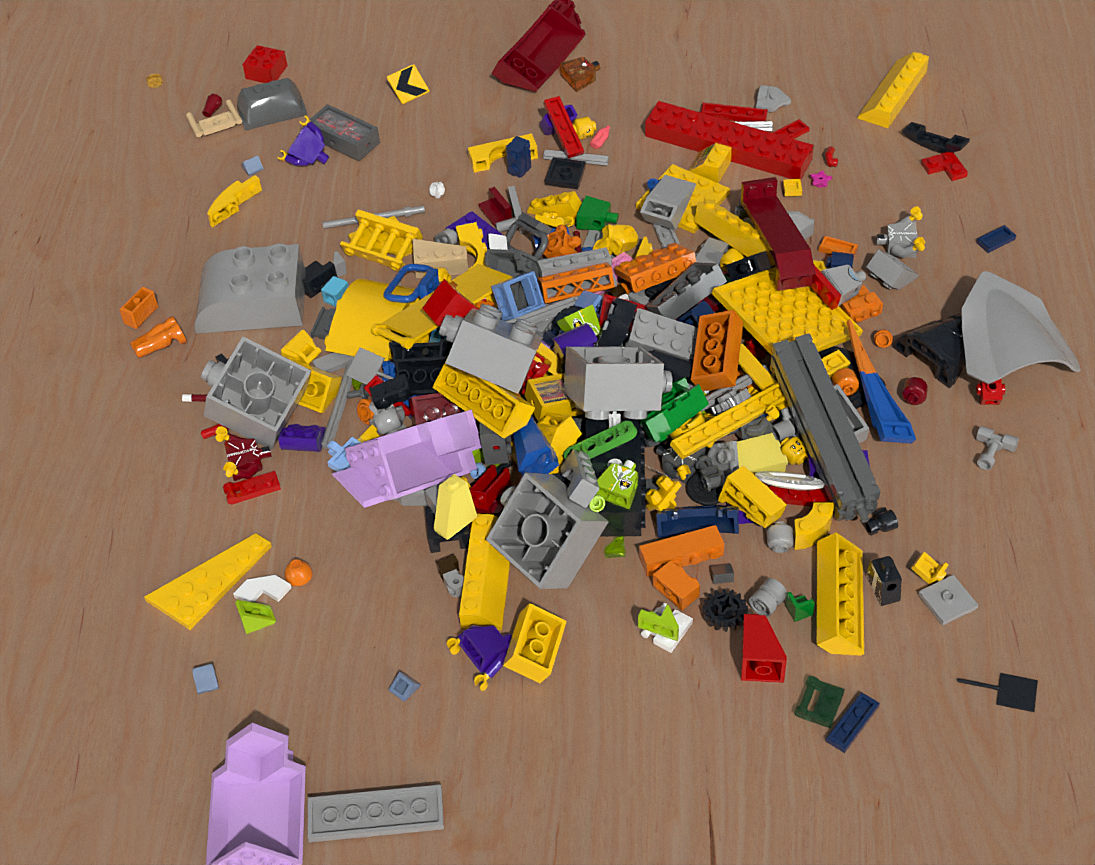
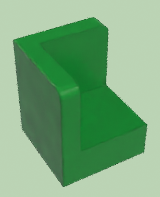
(799, 607)

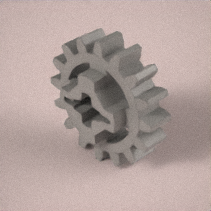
(729, 400)

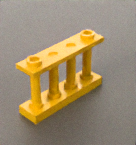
(381, 224)

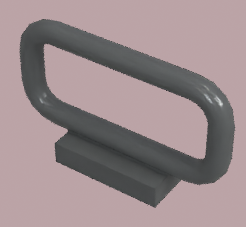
(533, 226)

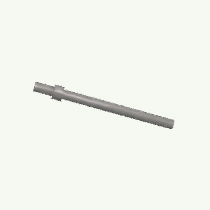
(407, 212)

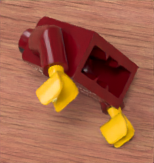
(242, 455)

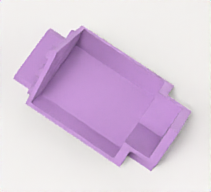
(410, 459)
(257, 802)

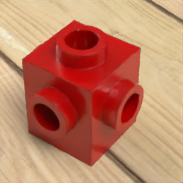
(990, 393)

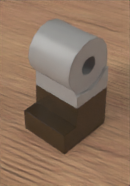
(449, 574)

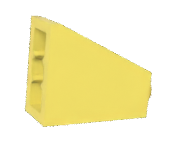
(454, 507)

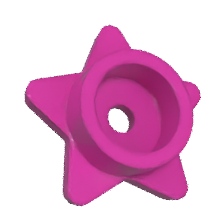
(820, 180)

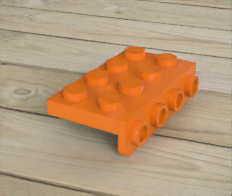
(656, 267)

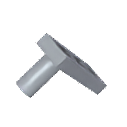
(506, 224)

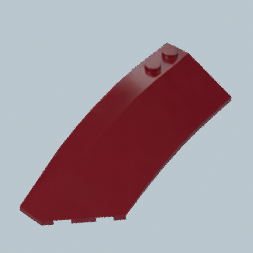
(542, 47)

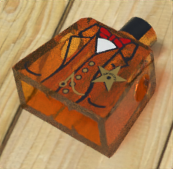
(579, 72)

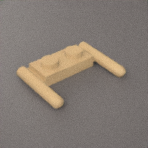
(215, 123)

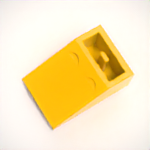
(559, 431)

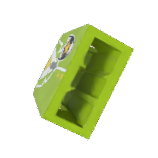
(583, 316)
(619, 484)

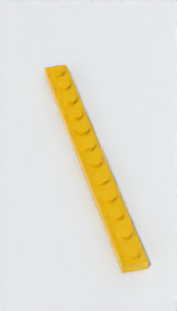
(743, 413)

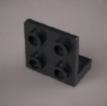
(317, 277)

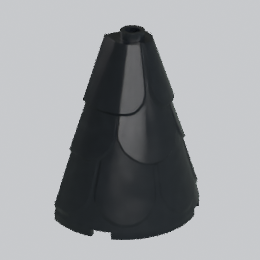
(939, 343)

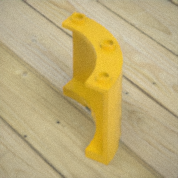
(357, 312)

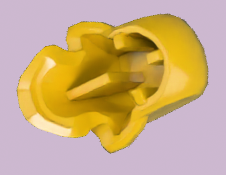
(617, 239)

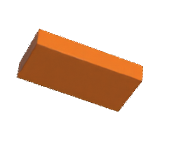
(832, 244)

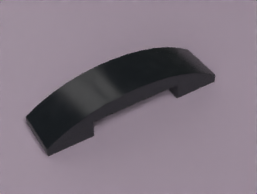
(918, 134)

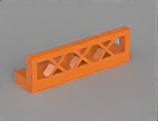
(576, 275)

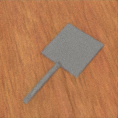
(366, 366)

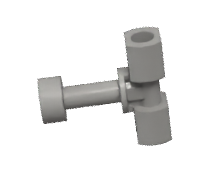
(995, 443)

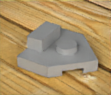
(771, 98)
(725, 456)

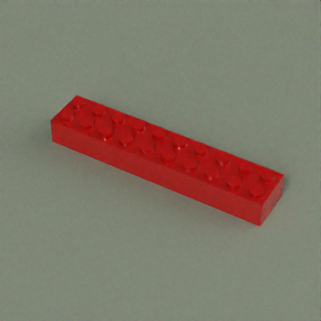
(749, 145)

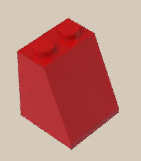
(761, 651)

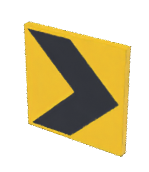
(408, 84)

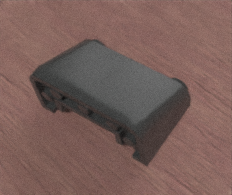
(513, 264)

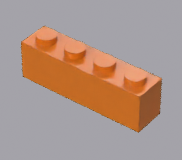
(682, 549)

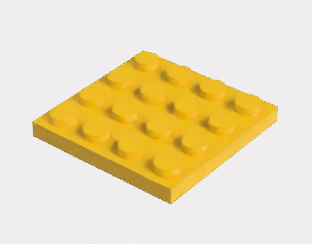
(704, 190)

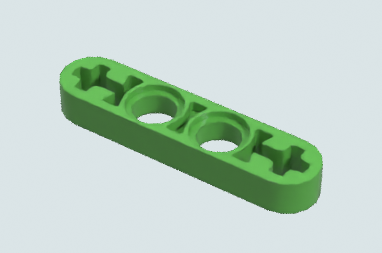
(600, 438)

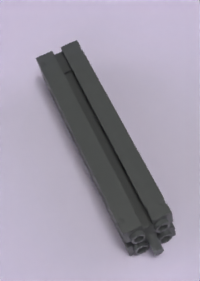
(825, 428)

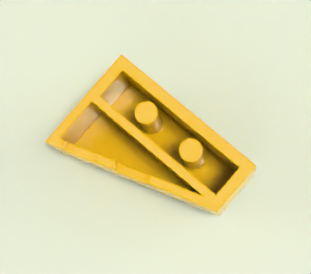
(752, 497)

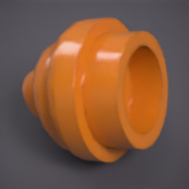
(883, 338)

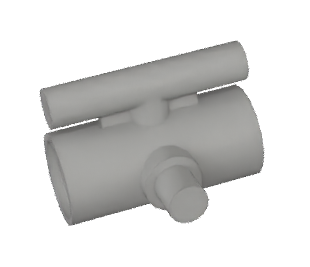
(787, 427)

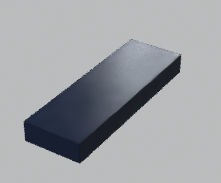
(852, 722)

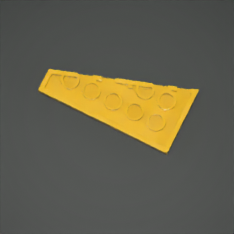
(198, 590)

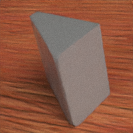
(339, 263)

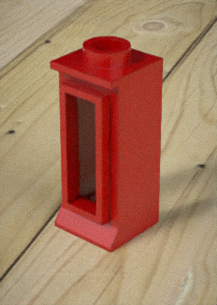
(489, 487)

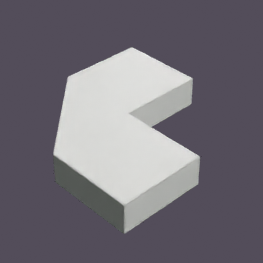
(270, 585)

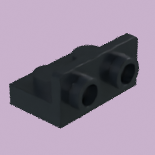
(391, 392)

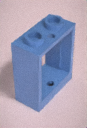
(506, 300)

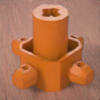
(561, 243)

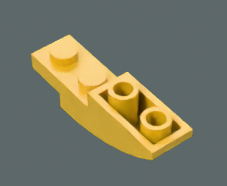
(227, 202)

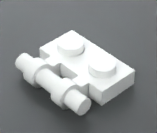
(684, 623)

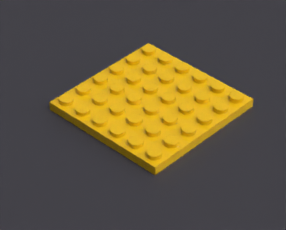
(783, 314)

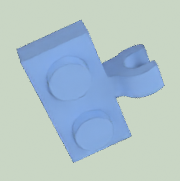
(339, 460)

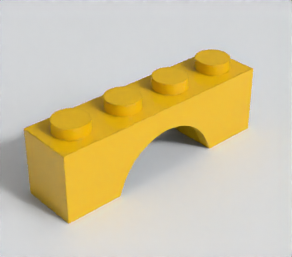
(485, 154)
(471, 237)

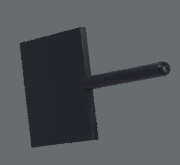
(1012, 691)

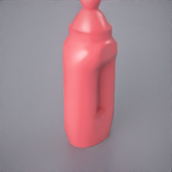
(600, 137)

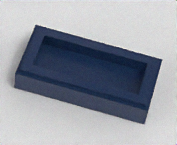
(996, 239)

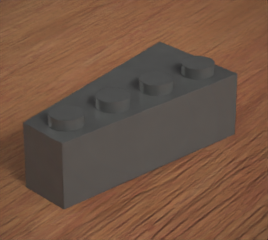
(687, 290)

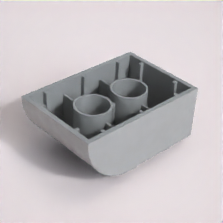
(251, 289)

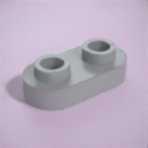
(446, 236)

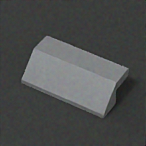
(575, 261)

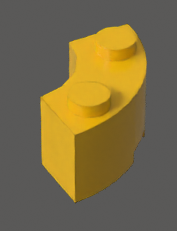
(813, 526)

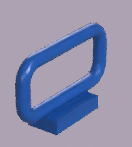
(426, 286)

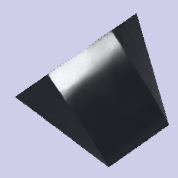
(421, 364)

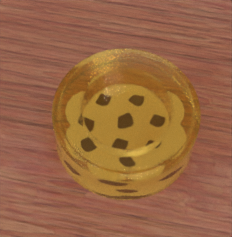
(154, 80)

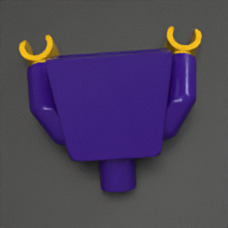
(306, 146)
(485, 649)

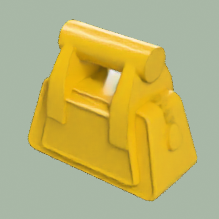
(300, 347)

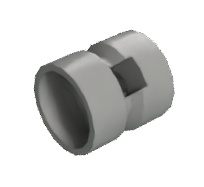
(768, 597)

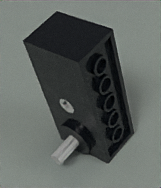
(621, 520)

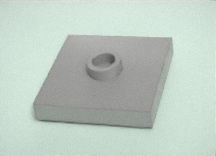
(948, 600)

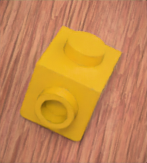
(929, 569)

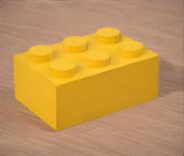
(534, 643)

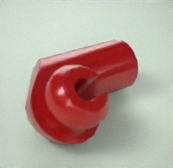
(829, 157)
(211, 431)

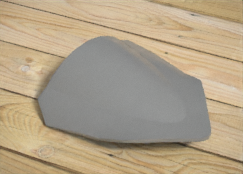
(1008, 330)

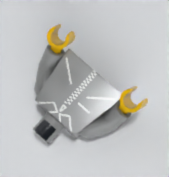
(902, 236)

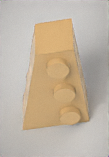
(440, 255)

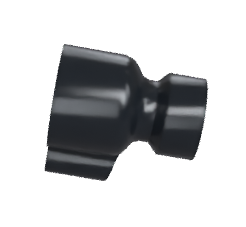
(884, 520)

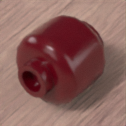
(915, 391)

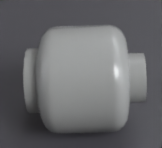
(780, 537)

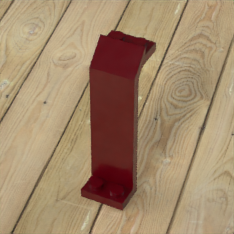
(779, 233)

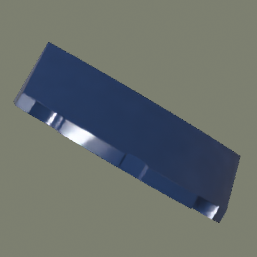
(692, 518)

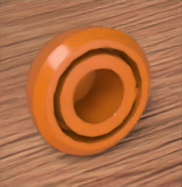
(364, 412)
(298, 573)

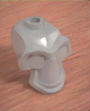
(387, 419)

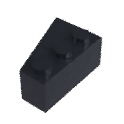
(616, 323)

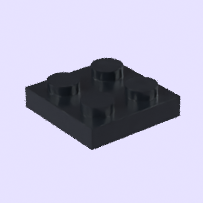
(565, 173)

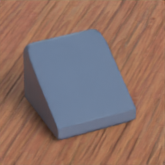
(205, 678)
(404, 686)

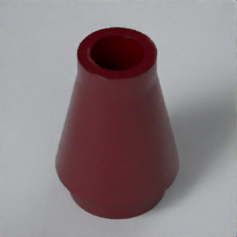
(212, 104)

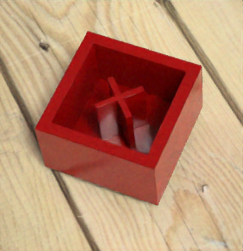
(264, 64)

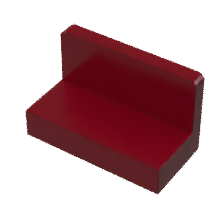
(495, 208)

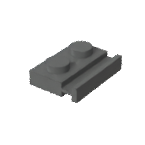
(323, 323)

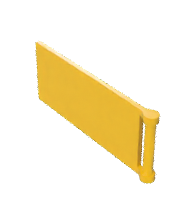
(415, 322)

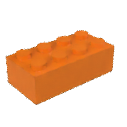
(717, 350)

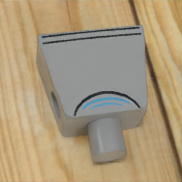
(845, 281)

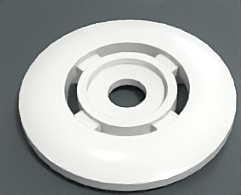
(789, 480)

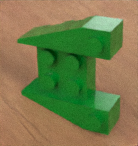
(676, 409)

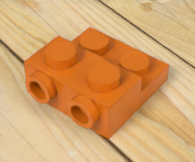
(862, 305)

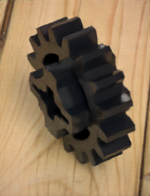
(724, 610)

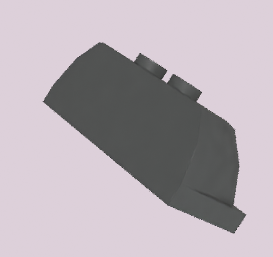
(270, 103)

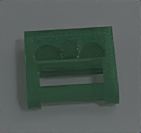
(826, 705)

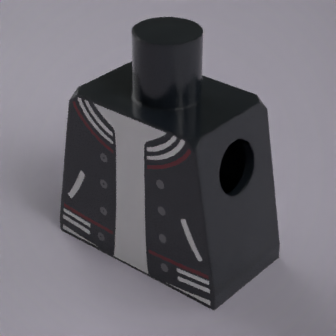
(884, 574)

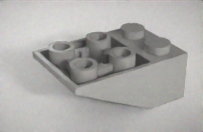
(667, 202)

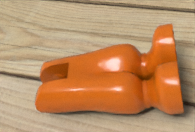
(158, 338)

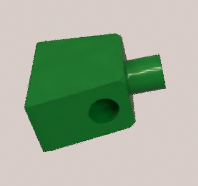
(595, 214)

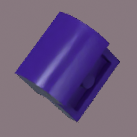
(578, 337)
(302, 438)

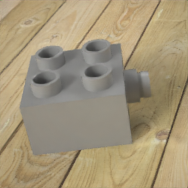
(491, 346)
(615, 381)
(254, 391)
(545, 531)

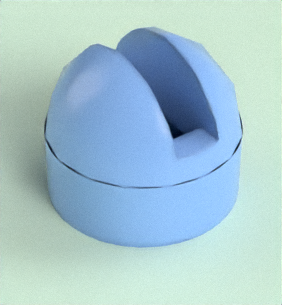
(477, 473)

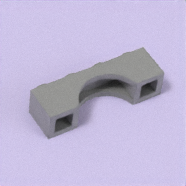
(582, 476)

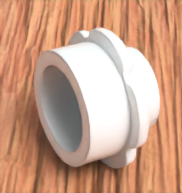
(437, 189)

